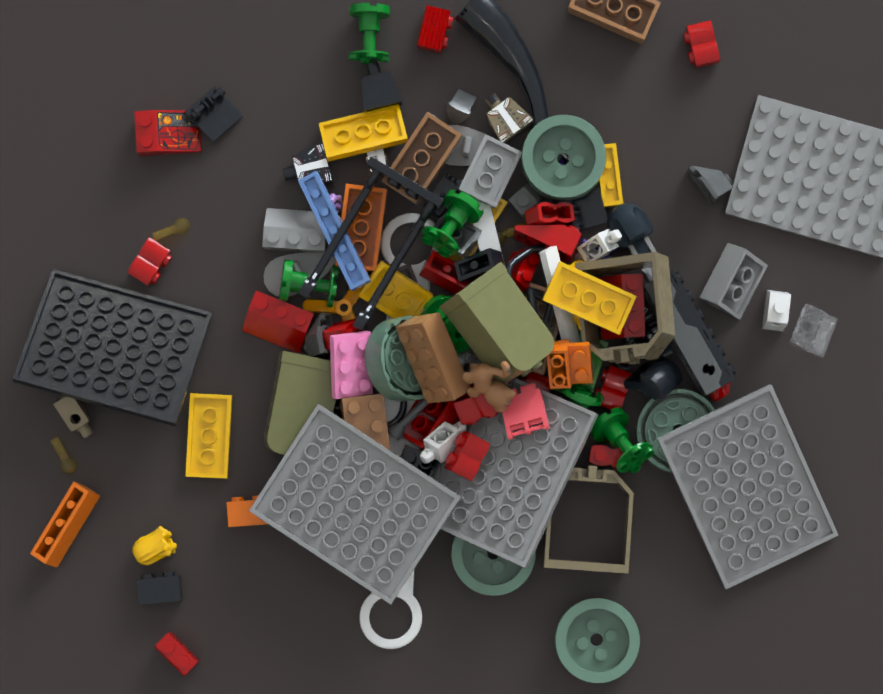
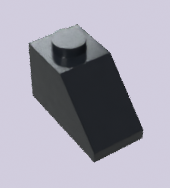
(477, 264)

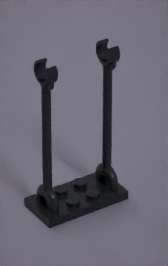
(412, 190)

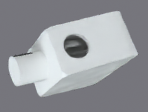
(776, 310)

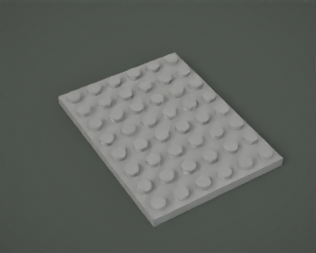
(811, 176)
(517, 480)
(747, 486)
(354, 503)

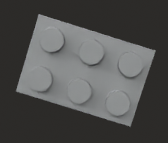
(490, 171)

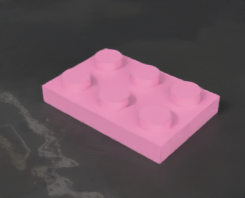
(348, 365)

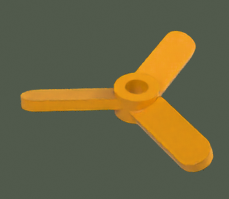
(319, 306)

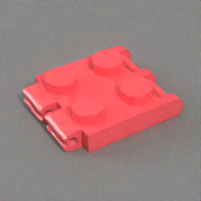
(525, 411)

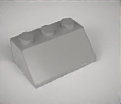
(292, 231)
(733, 281)

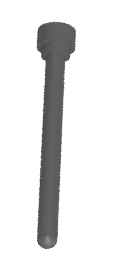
(399, 428)

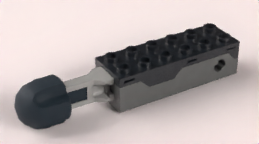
(692, 338)

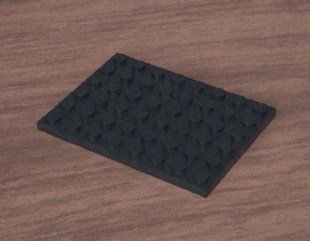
(113, 347)

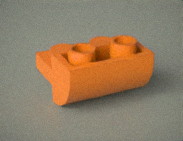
(569, 364)

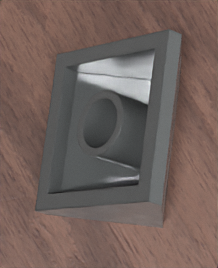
(464, 237)

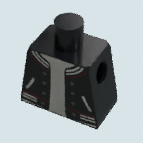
(309, 161)

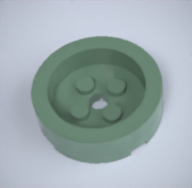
(563, 136)
(389, 365)
(662, 415)
(485, 574)
(618, 645)

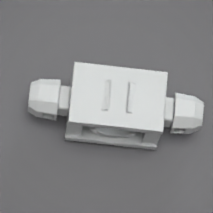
(606, 239)
(441, 442)

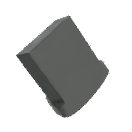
(460, 107)

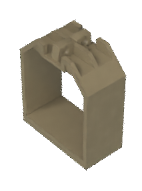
(664, 308)
(591, 474)

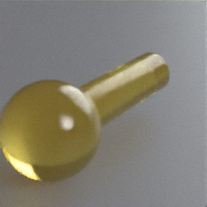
(180, 226)
(502, 235)
(68, 464)

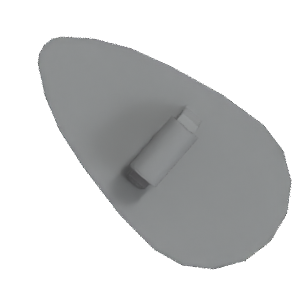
(467, 146)
(302, 262)

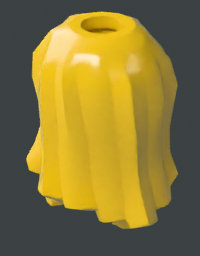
(154, 546)

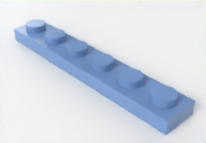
(330, 223)

